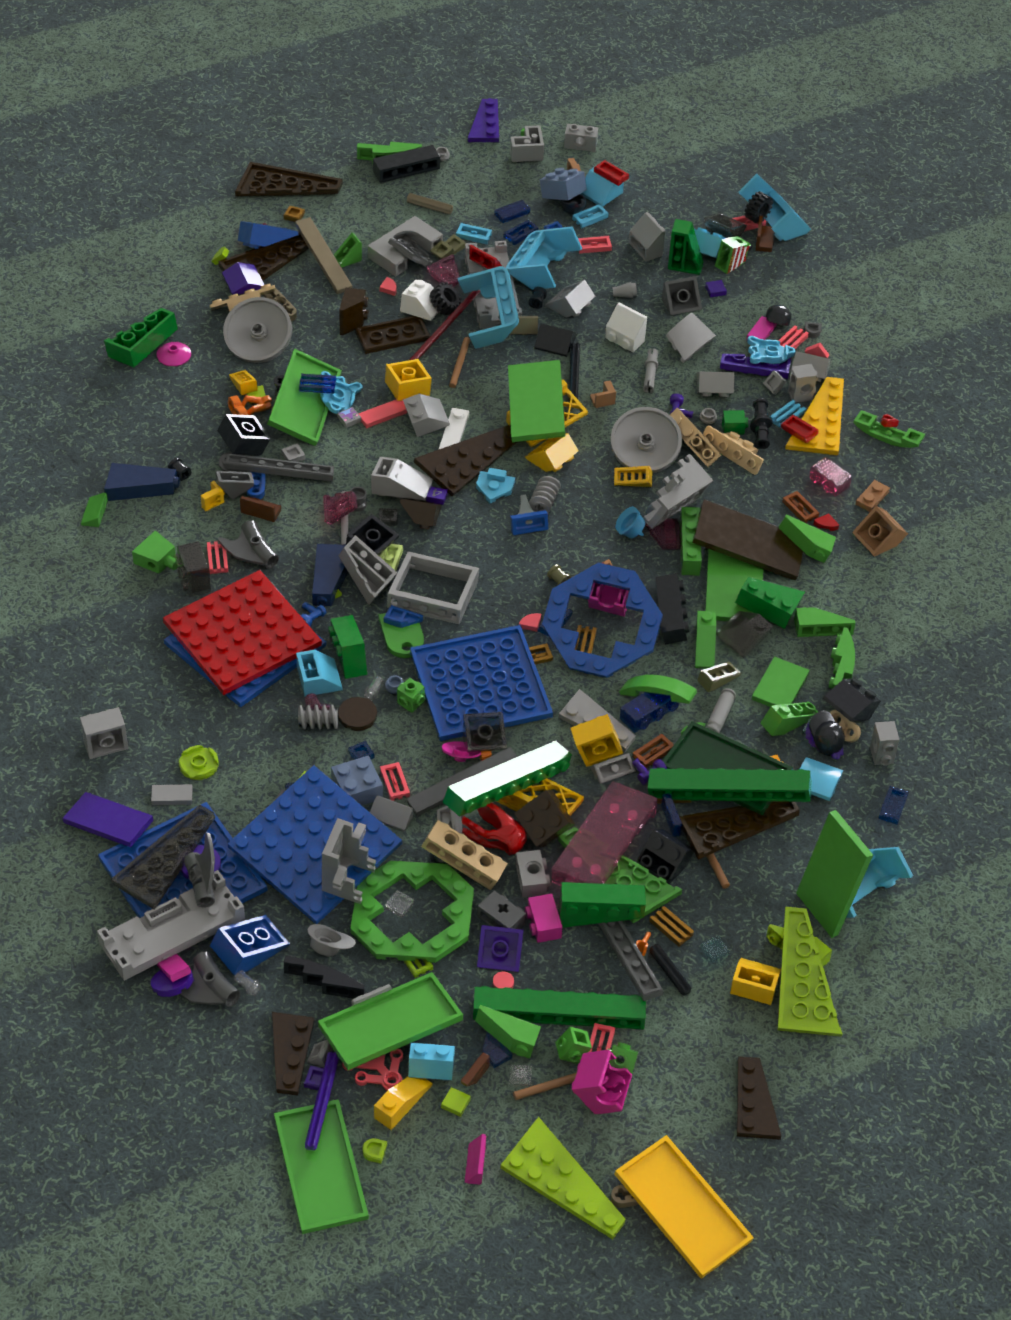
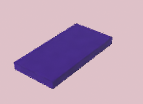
(108, 819)

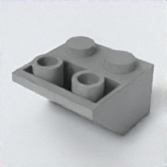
(647, 237)

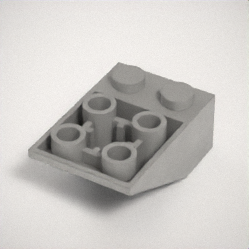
(399, 480)

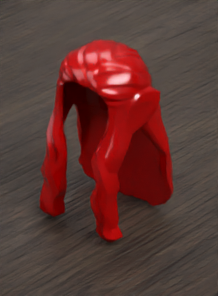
(509, 832)

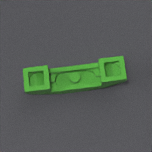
(890, 435)
(678, 690)

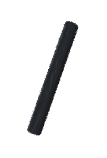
(574, 369)

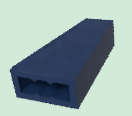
(138, 481)
(328, 574)

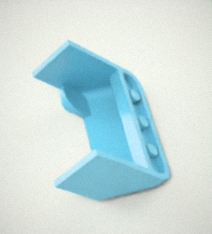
(782, 218)
(537, 251)
(493, 284)
(883, 871)

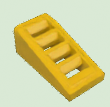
(244, 382)
(633, 470)

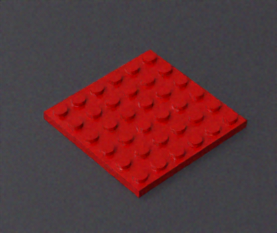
(241, 631)

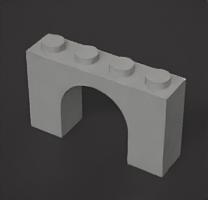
(390, 258)

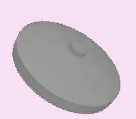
(257, 330)
(646, 439)

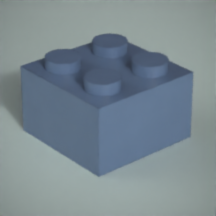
(563, 184)
(358, 779)

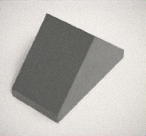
(234, 482)

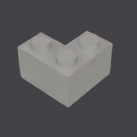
(527, 147)

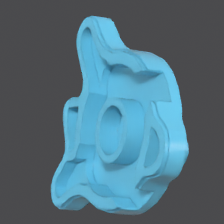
(768, 351)
(343, 396)

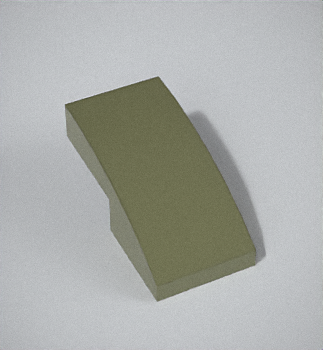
(451, 246)

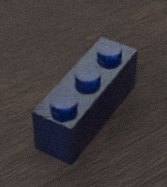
(646, 709)

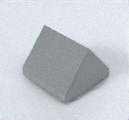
(319, 1053)

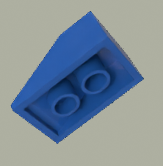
(262, 235)
(248, 943)

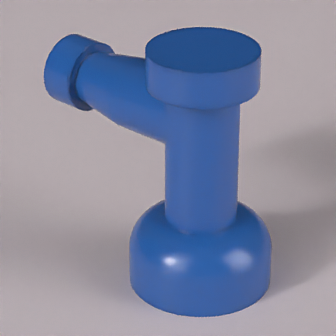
(314, 612)

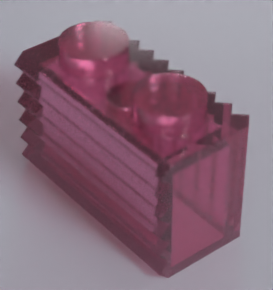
(830, 476)

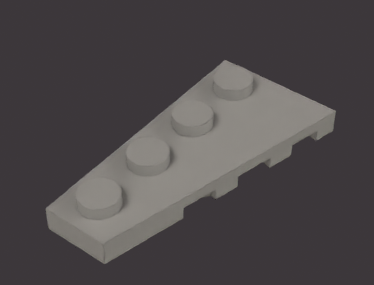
(583, 709)

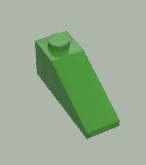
(808, 538)
(820, 623)
(705, 639)
(512, 1032)

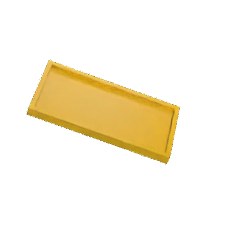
(683, 1206)

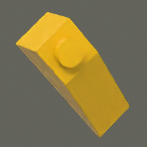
(400, 1100)

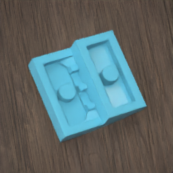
(823, 778)

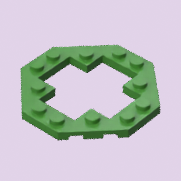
(408, 947)

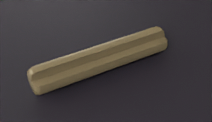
(429, 203)

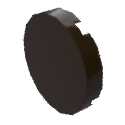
(357, 713)

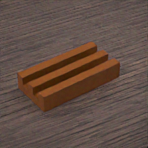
(798, 508)
(648, 759)

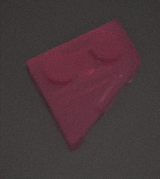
(445, 270)
(338, 506)
(666, 534)

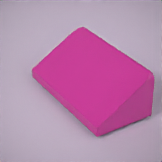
(475, 1160)

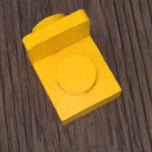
(213, 497)

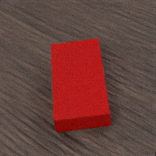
(611, 172)
(799, 428)

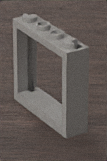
(427, 606)

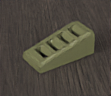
(710, 683)

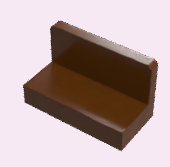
(764, 237)
(259, 508)

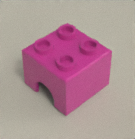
(608, 599)
(600, 1084)

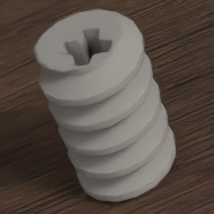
(544, 494)
(318, 717)

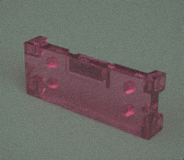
(604, 836)

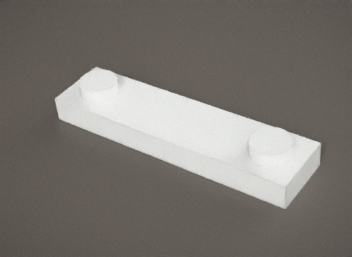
(454, 432)

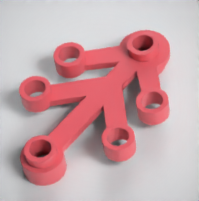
(385, 1074)

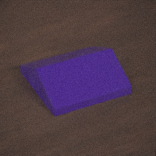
(242, 277)
(500, 948)

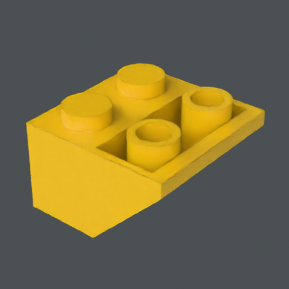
(755, 981)

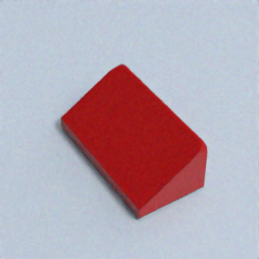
(483, 258)

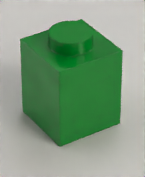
(734, 421)

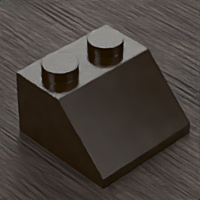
(353, 310)

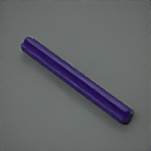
(321, 1101)

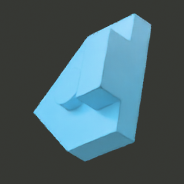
(495, 484)

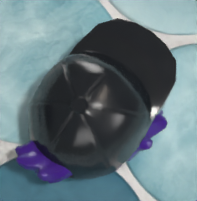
(826, 734)

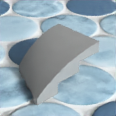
(689, 336)

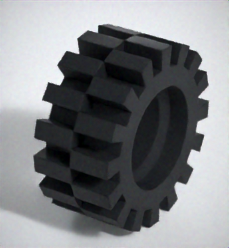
(758, 206)
(445, 298)

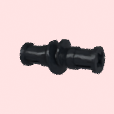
(761, 423)

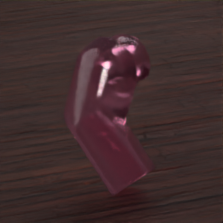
(312, 700)

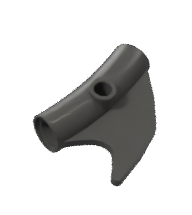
(251, 546)
(201, 873)
(209, 984)

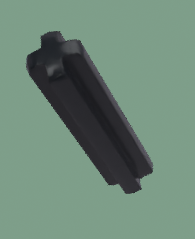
(670, 969)

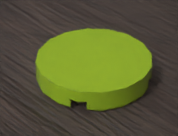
(204, 762)

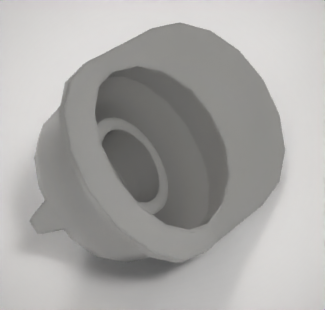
(328, 941)

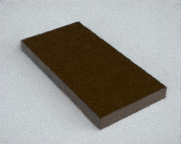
(392, 334)

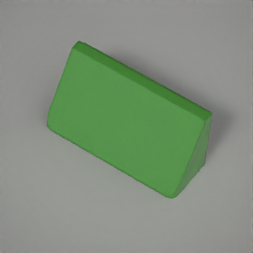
(94, 510)

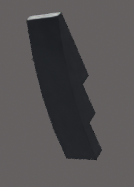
(317, 974)

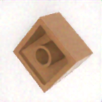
(879, 531)

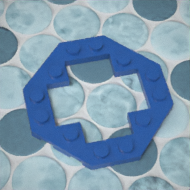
(623, 653)

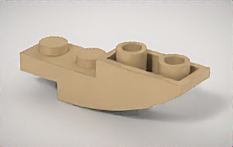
(695, 439)

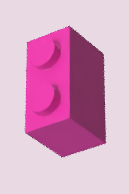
(544, 918)

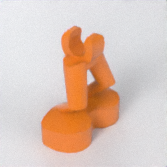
(238, 407)

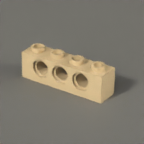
(468, 864)

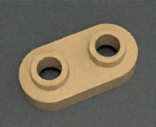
(847, 726)

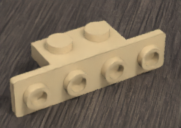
(235, 299)
(735, 449)

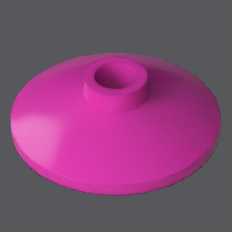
(173, 354)
(458, 751)

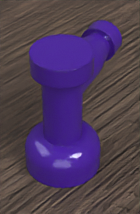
(677, 400)
(643, 777)

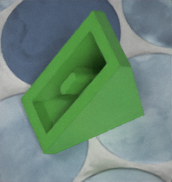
(349, 252)

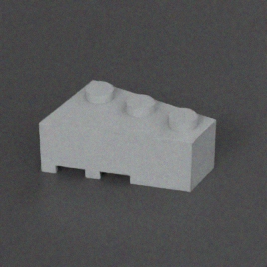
(366, 568)

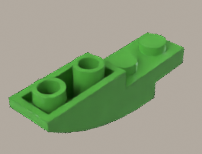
(371, 151)
(843, 658)

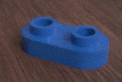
(258, 489)

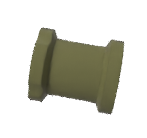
(557, 574)

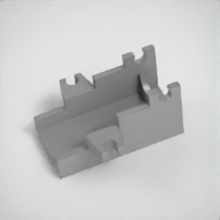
(681, 491)
(341, 852)

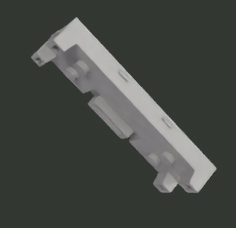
(487, 309)
(169, 929)

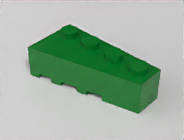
(142, 337)
(600, 903)

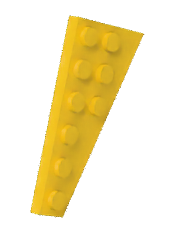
(824, 415)

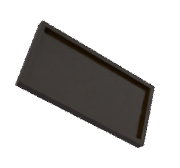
(747, 540)

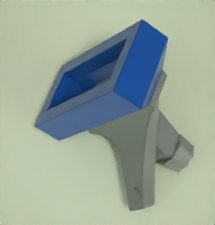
(527, 519)

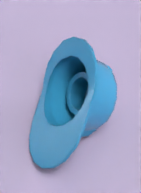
(630, 523)

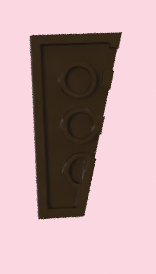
(291, 1047)
(754, 1104)

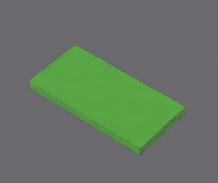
(536, 401)
(297, 411)
(724, 583)
(834, 873)
(390, 1020)
(321, 1180)

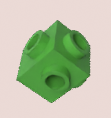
(410, 694)
(573, 1044)
(629, 1055)

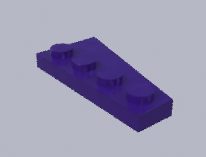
(486, 123)
(742, 364)

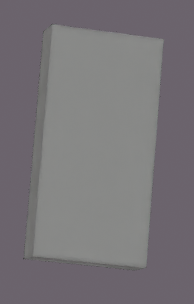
(172, 794)

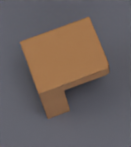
(606, 397)

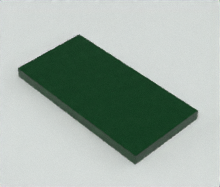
(711, 750)

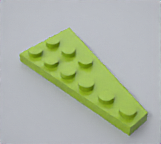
(804, 989)
(552, 1171)

